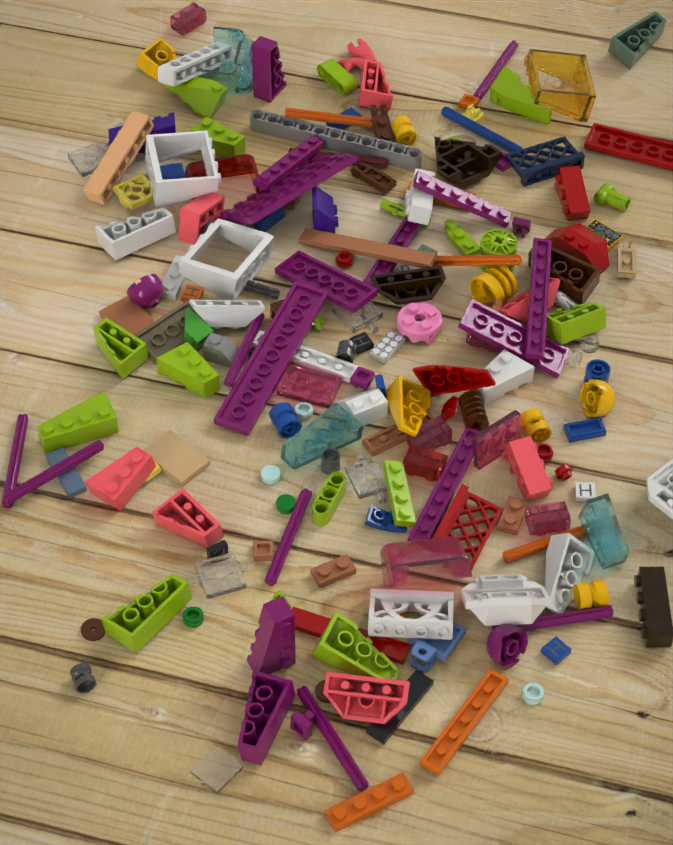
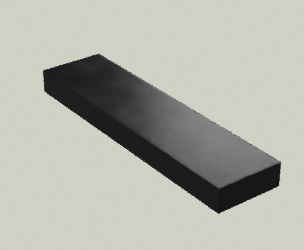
(418, 688)

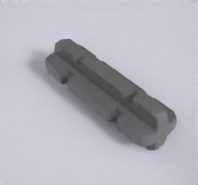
(262, 289)

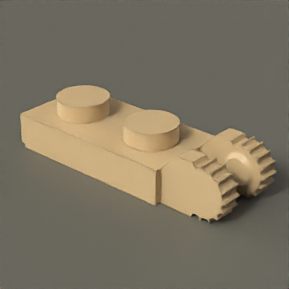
(626, 260)

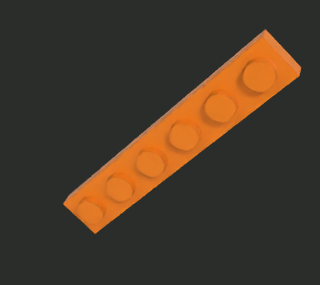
(464, 722)

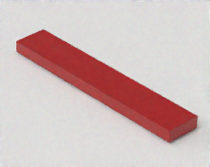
(315, 625)

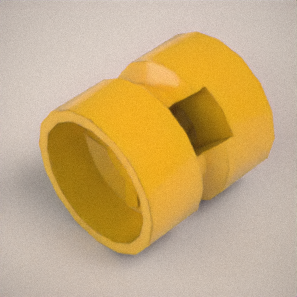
(404, 130)
(535, 425)
(591, 594)

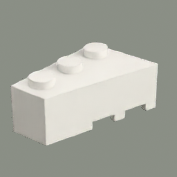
(418, 202)
(508, 374)

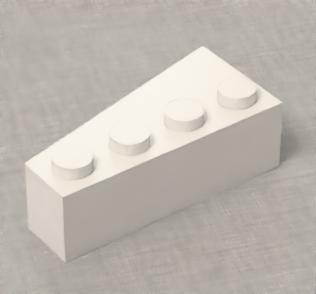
(135, 233)

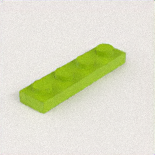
(398, 493)

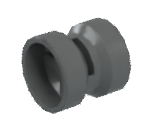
(346, 350)
(330, 460)
(83, 679)

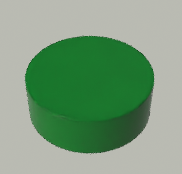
(285, 503)
(193, 617)

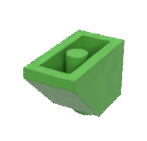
(195, 330)

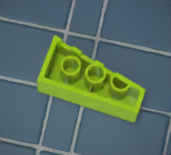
(79, 424)
(148, 613)

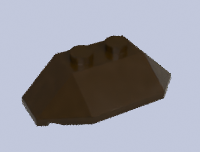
(410, 285)

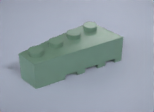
(636, 40)

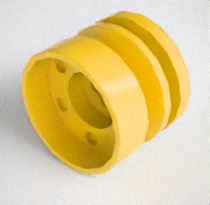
(494, 284)

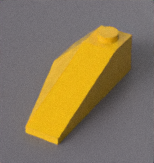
(154, 56)
(408, 404)

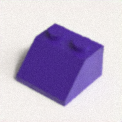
(323, 211)

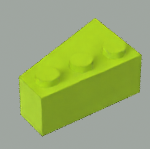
(224, 140)
(575, 323)
(120, 347)
(190, 369)

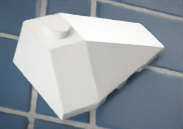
(565, 565)

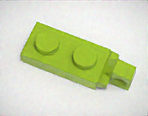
(461, 239)

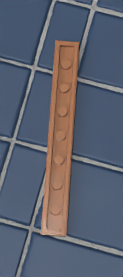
(367, 248)

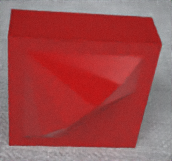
(449, 408)

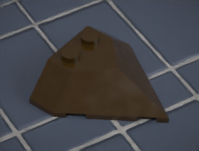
(464, 161)

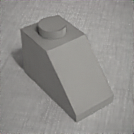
(219, 350)

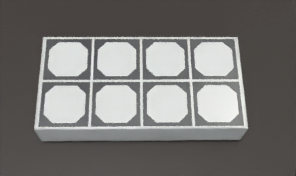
(387, 346)

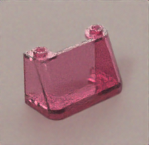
(401, 555)

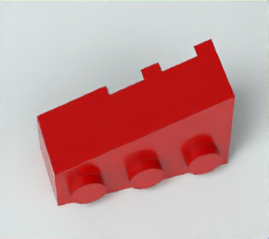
(572, 193)

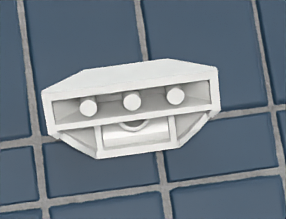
(227, 312)

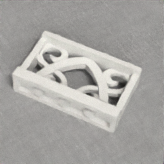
(394, 602)

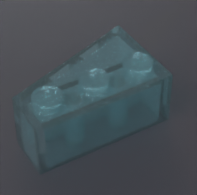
(604, 531)

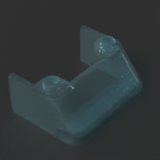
(235, 75)

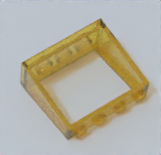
(567, 67)

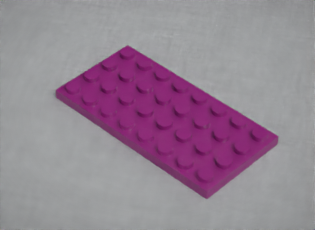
(292, 186)

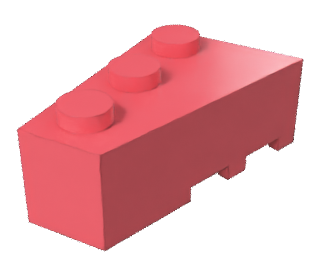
(373, 86)
(197, 214)
(528, 468)
(122, 478)
(188, 519)

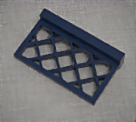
(548, 168)

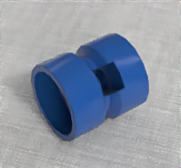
(598, 370)
(285, 420)

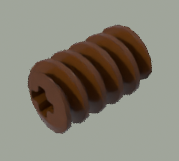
(473, 410)

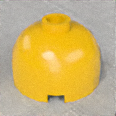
(597, 398)

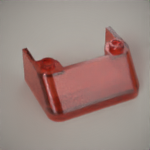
(227, 167)

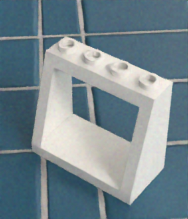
(172, 145)
(220, 281)

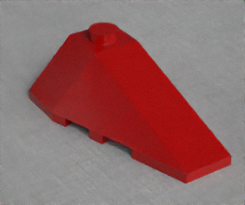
(451, 379)

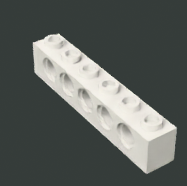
(191, 64)

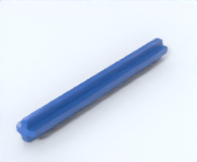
(480, 130)

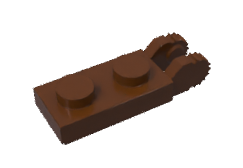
(381, 123)
(373, 177)

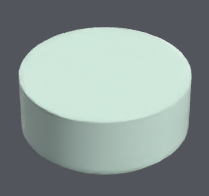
(304, 411)
(270, 474)
(533, 693)

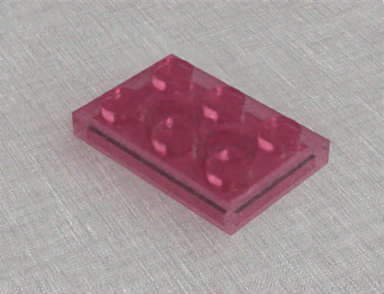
(309, 386)
(493, 440)

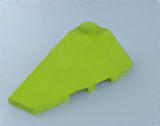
(201, 94)
(514, 96)

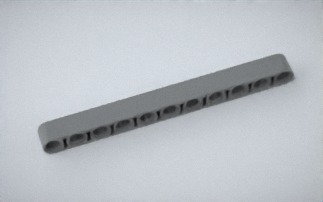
(335, 139)

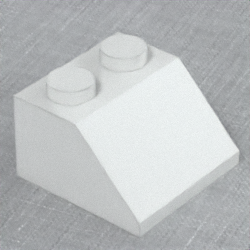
(366, 406)

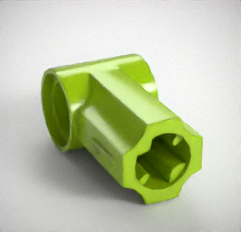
(608, 195)

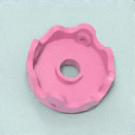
(419, 330)

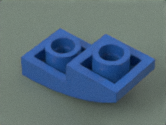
(382, 520)

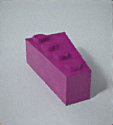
(266, 69)
(274, 638)
(264, 714)

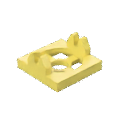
(139, 181)

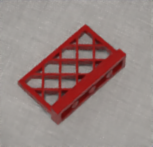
(456, 509)

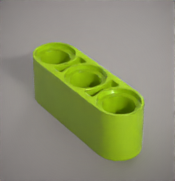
(337, 76)
(329, 498)

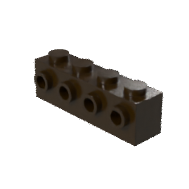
(655, 607)

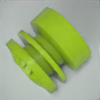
(498, 243)

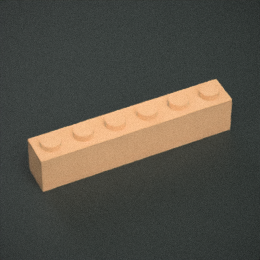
(118, 157)

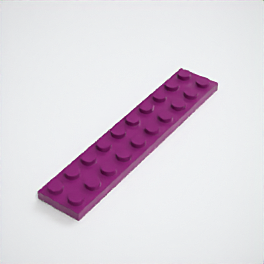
(271, 358)

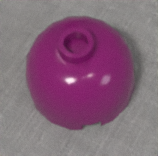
(147, 292)
(506, 644)

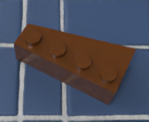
(576, 276)

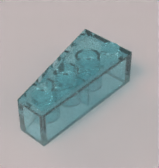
(330, 429)

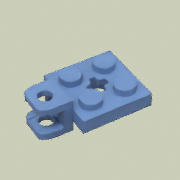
(429, 649)

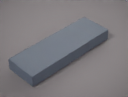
(70, 480)

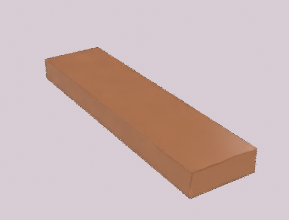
(388, 438)

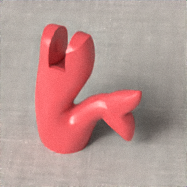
(359, 54)

